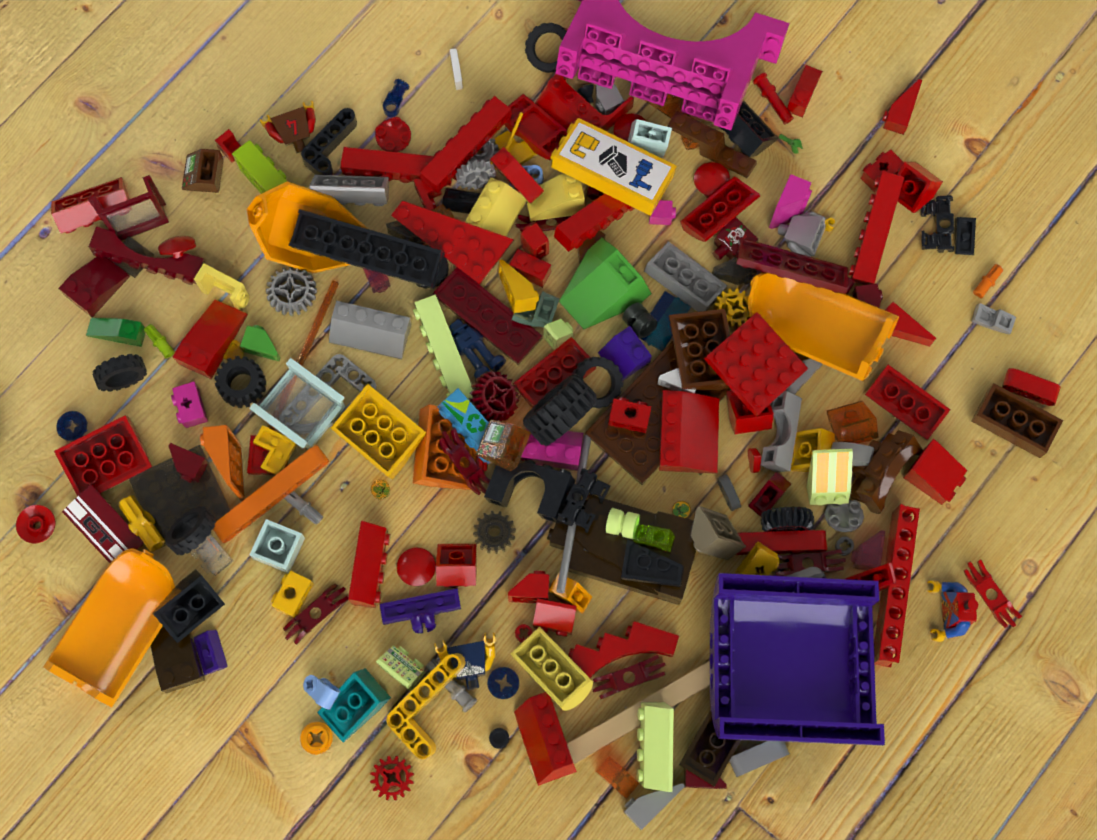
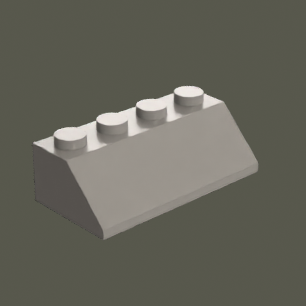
(353, 189)
(369, 330)

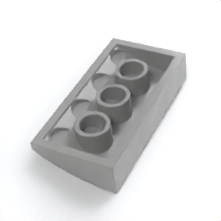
(685, 278)

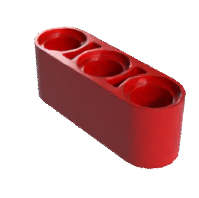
(1031, 387)

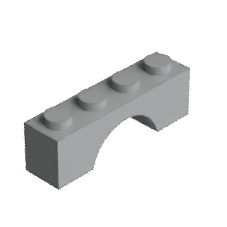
(786, 413)

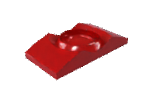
(536, 127)

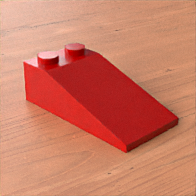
(209, 339)

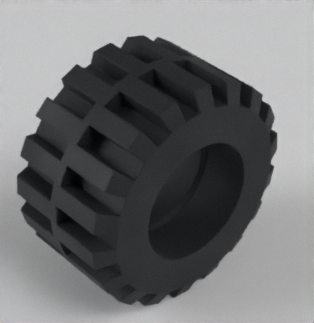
(230, 371)

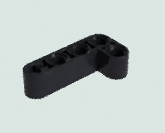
(343, 122)

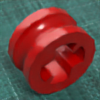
(517, 632)

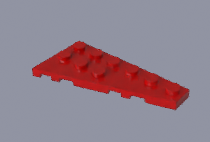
(464, 245)

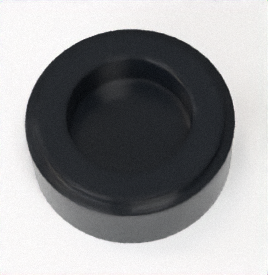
(499, 738)

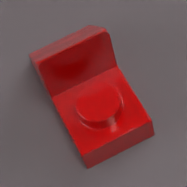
(426, 194)

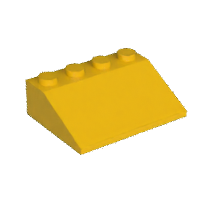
(379, 431)

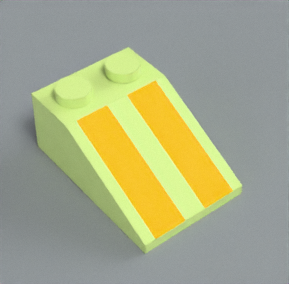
(830, 477)

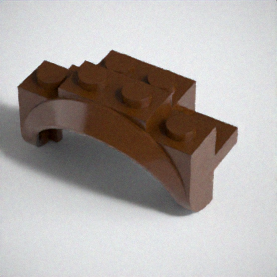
(877, 478)

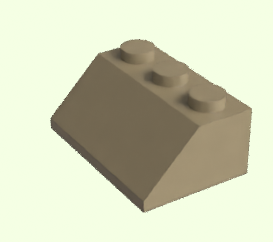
(715, 534)

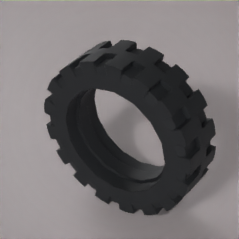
(530, 43)
(613, 370)
(119, 372)
(190, 530)

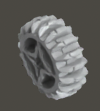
(276, 289)

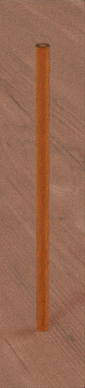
(315, 327)

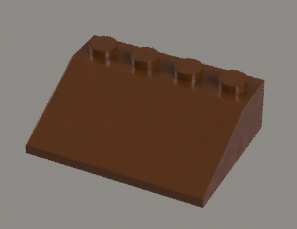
(693, 339)

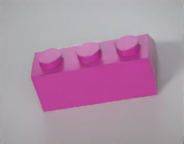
(792, 201)
(561, 453)

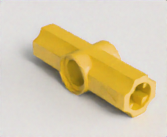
(141, 523)

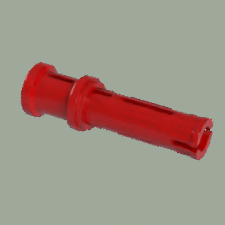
(769, 92)

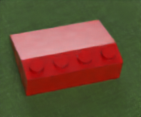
(689, 432)
(104, 457)

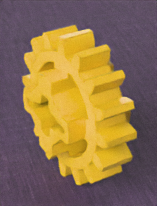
(727, 304)

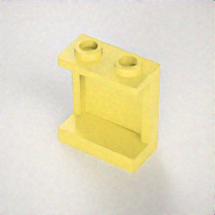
(209, 277)

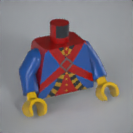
(957, 609)

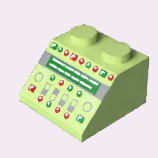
(401, 667)

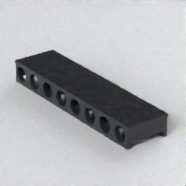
(367, 249)

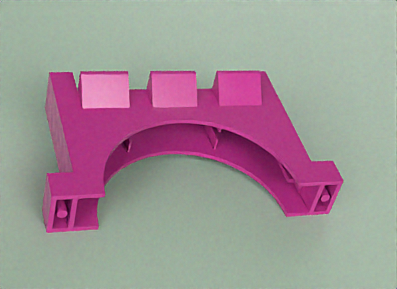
(705, 73)

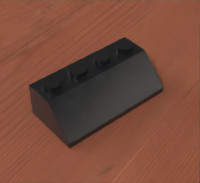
(750, 132)

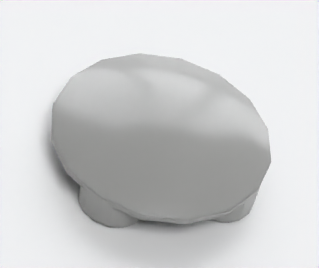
(844, 516)

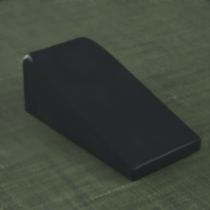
(964, 235)

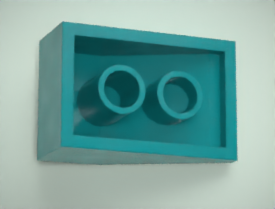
(355, 705)

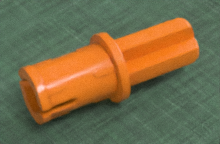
(988, 281)

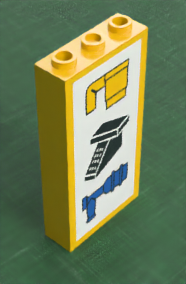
(613, 166)

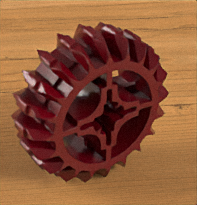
(487, 387)

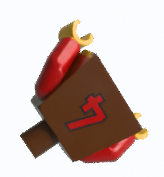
(292, 126)

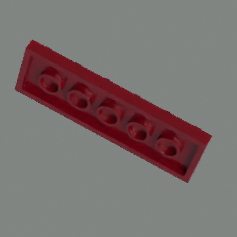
(792, 265)
(487, 315)

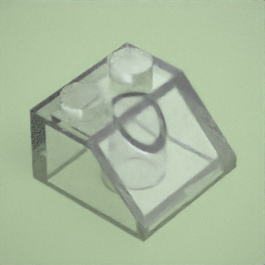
(212, 555)

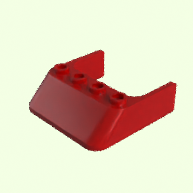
(567, 105)

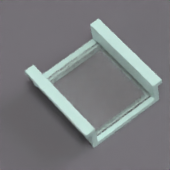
(300, 406)

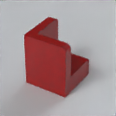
(227, 144)

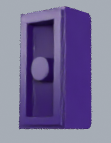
(210, 652)

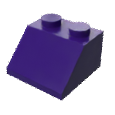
(626, 352)

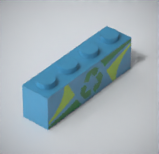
(464, 418)

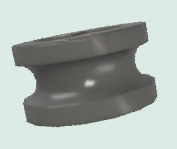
(849, 541)

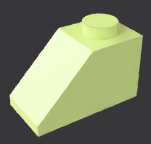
(557, 333)

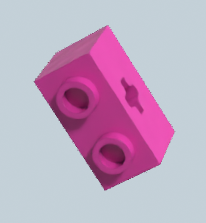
(189, 394)

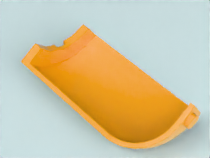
(822, 323)
(113, 626)

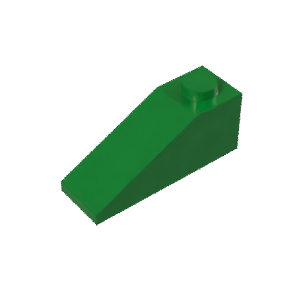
(117, 330)

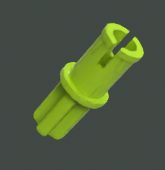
(159, 341)

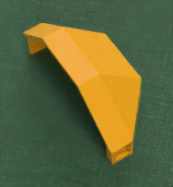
(274, 220)

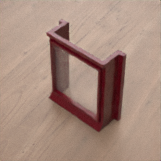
(135, 214)

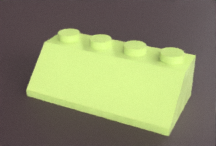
(655, 746)

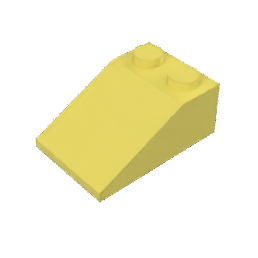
(561, 198)

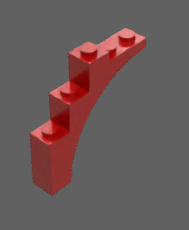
(641, 640)

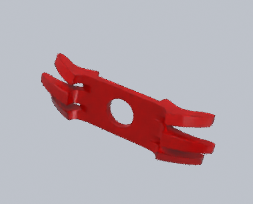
(997, 605)

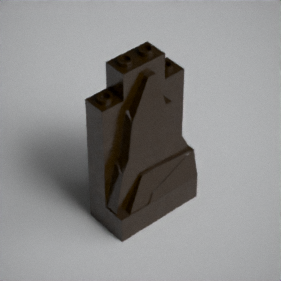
(602, 554)

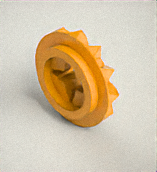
(316, 728)

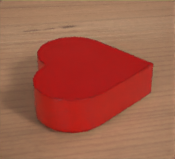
(754, 460)

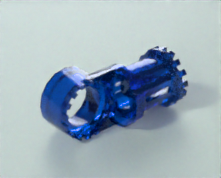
(395, 97)

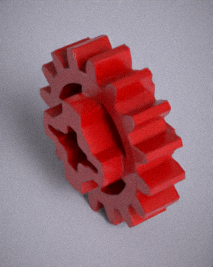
(400, 766)

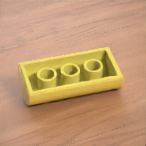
(553, 670)

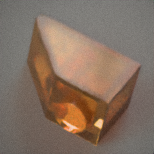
(617, 777)

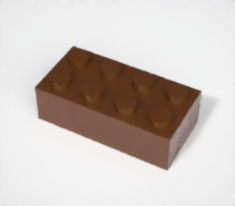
(1017, 421)

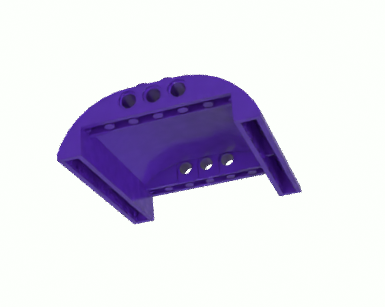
(793, 660)

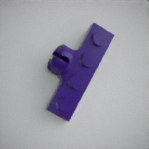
(420, 609)

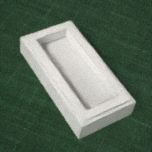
(456, 69)

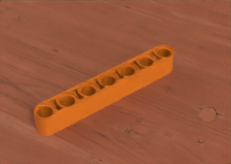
(270, 494)

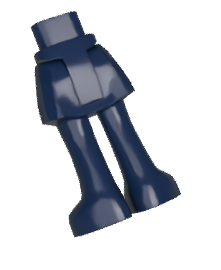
(467, 340)

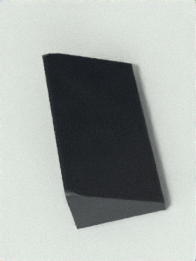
(459, 200)

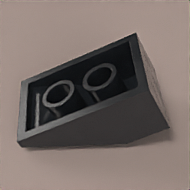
(188, 606)

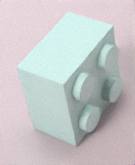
(277, 546)

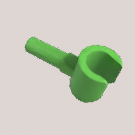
(794, 143)

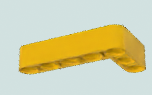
(421, 701)

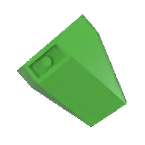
(602, 286)

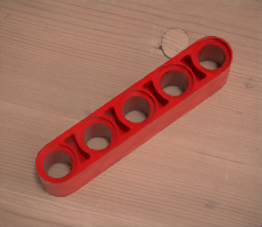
(786, 541)

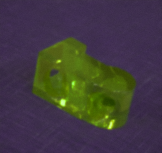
(654, 537)

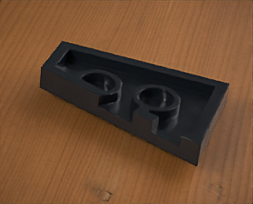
(648, 567)

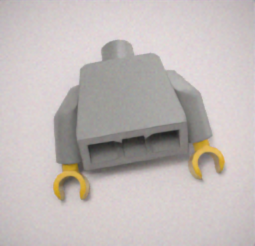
(805, 232)

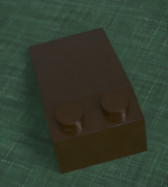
(175, 663)
(708, 754)

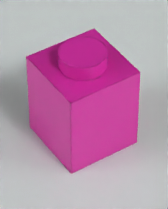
(663, 213)

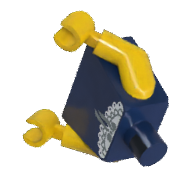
(478, 659)

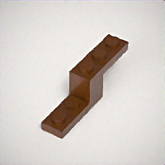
(712, 144)

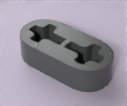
(729, 492)

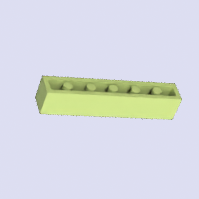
(442, 346)

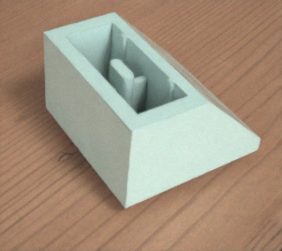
(650, 137)

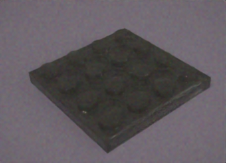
(169, 497)

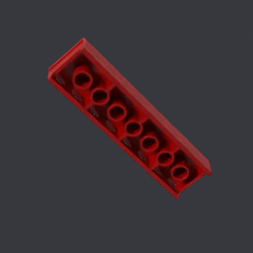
(891, 603)

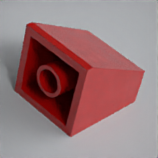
(936, 473)

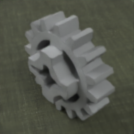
(475, 174)

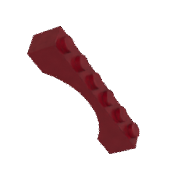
(107, 244)

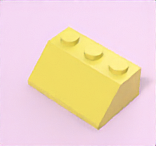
(496, 207)

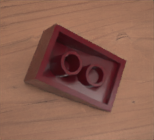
(93, 284)

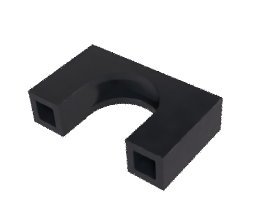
(556, 487)

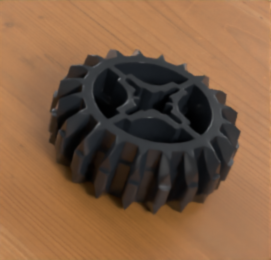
(787, 519)

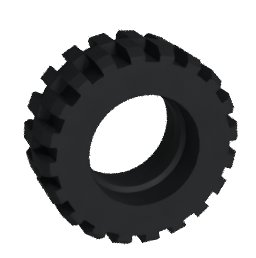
(560, 409)

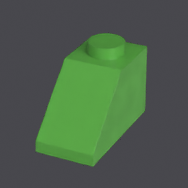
(258, 343)

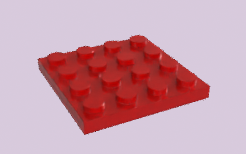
(756, 364)

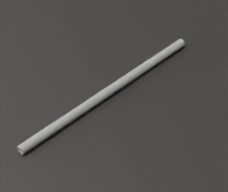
(571, 529)

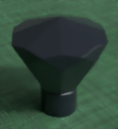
(586, 92)

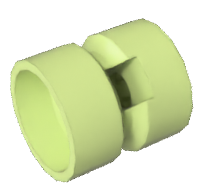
(618, 522)

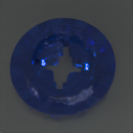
(65, 422)
(499, 674)

